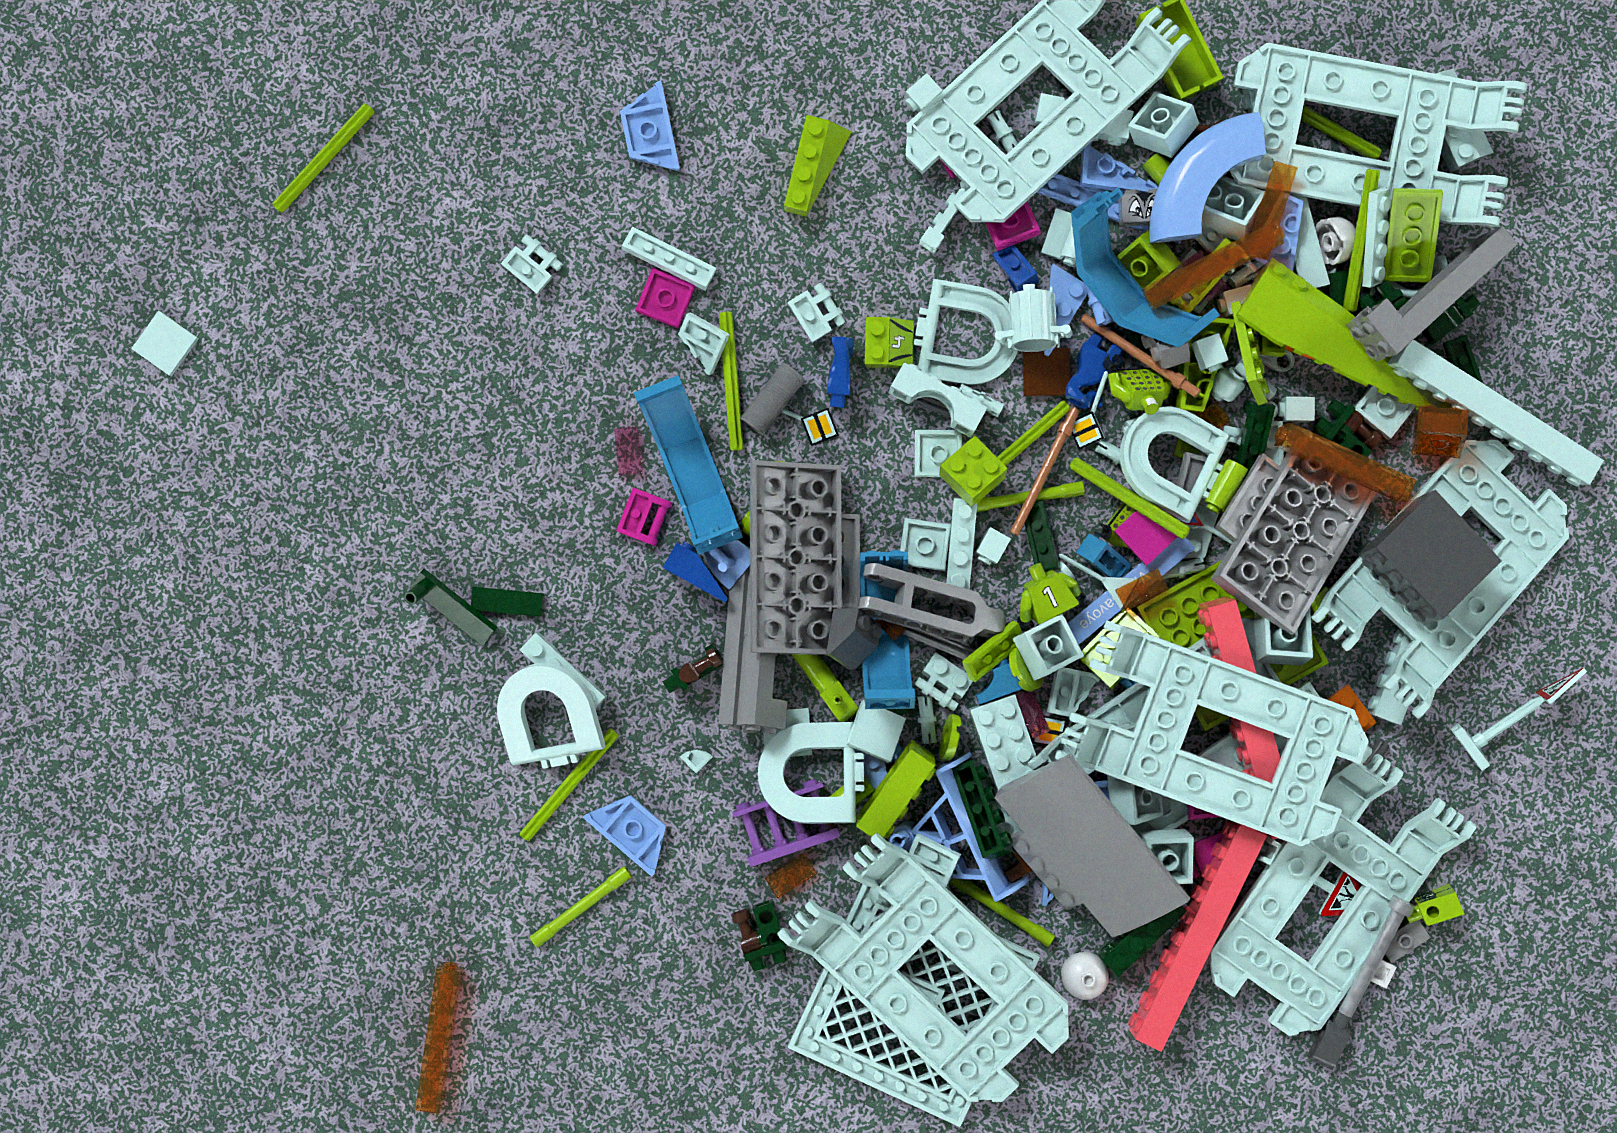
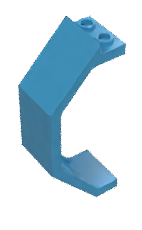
(1115, 285)
(689, 464)
(887, 669)

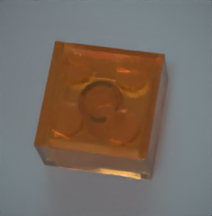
(1439, 431)

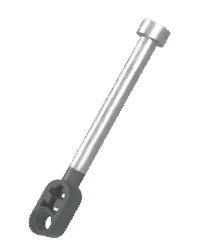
(1334, 1034)

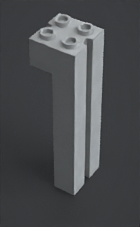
(1389, 330)
(747, 676)

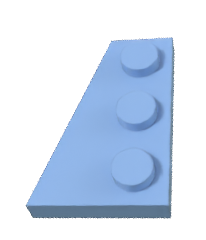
(1290, 225)

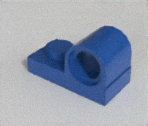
(1015, 267)

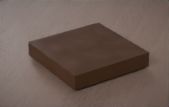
(1046, 374)

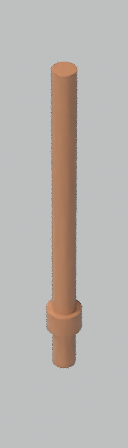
(1177, 380)
(1064, 431)

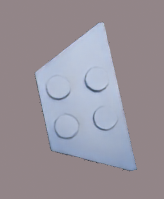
(649, 129)
(631, 830)

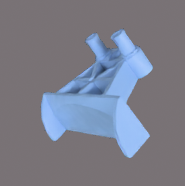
(990, 870)

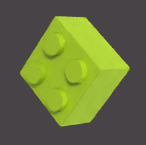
(973, 471)

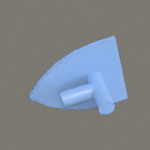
(729, 562)

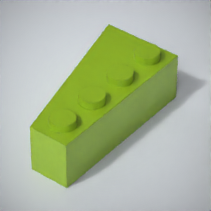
(1194, 375)

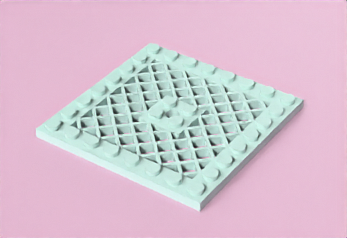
(869, 1070)

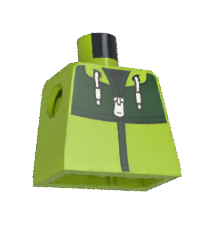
(1444, 903)

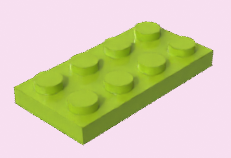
(1412, 234)
(1250, 353)

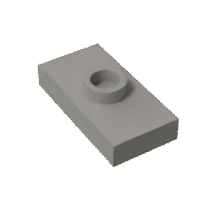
(1406, 939)

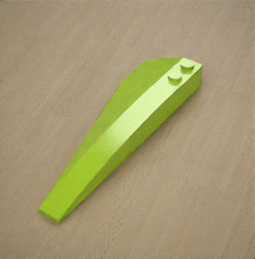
(1313, 324)

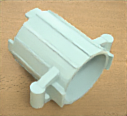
(1033, 321)

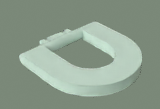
(969, 299)
(1156, 488)
(579, 709)
(810, 809)

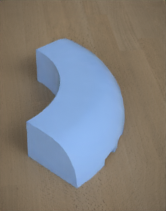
(1195, 171)

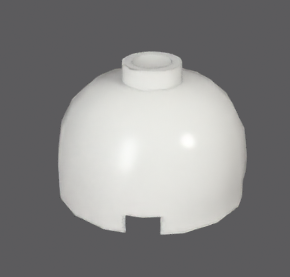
(1335, 239)
(1085, 975)

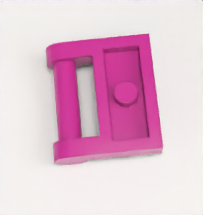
(636, 514)

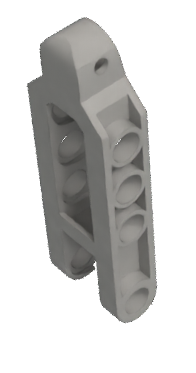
(986, 619)

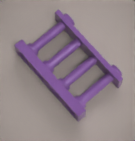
(781, 845)

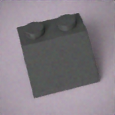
(852, 637)

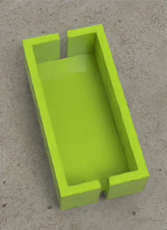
(1194, 67)
(896, 790)

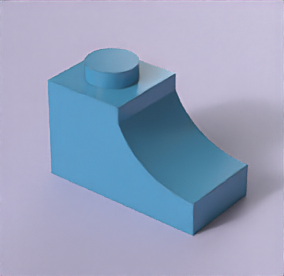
(1103, 557)
(1001, 683)

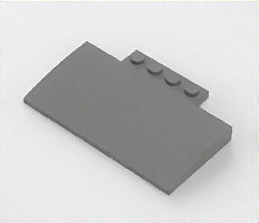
(1287, 536)
(799, 556)
(1087, 848)

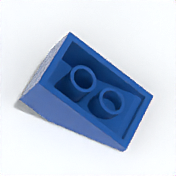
(692, 568)

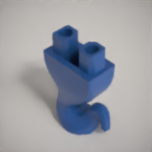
(1089, 371)
(839, 373)

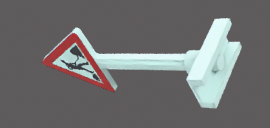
(1549, 694)
(1339, 893)

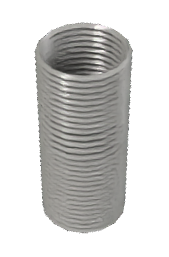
(768, 405)

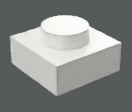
(1384, 973)

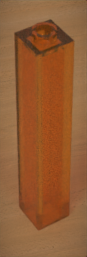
(1213, 265)
(1344, 462)
(439, 1038)

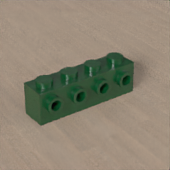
(982, 809)
(1131, 945)

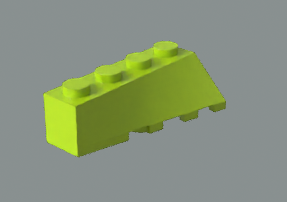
(816, 155)

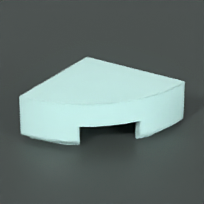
(696, 759)

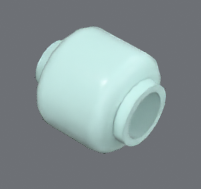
(1227, 384)

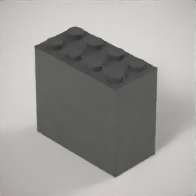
(1429, 558)

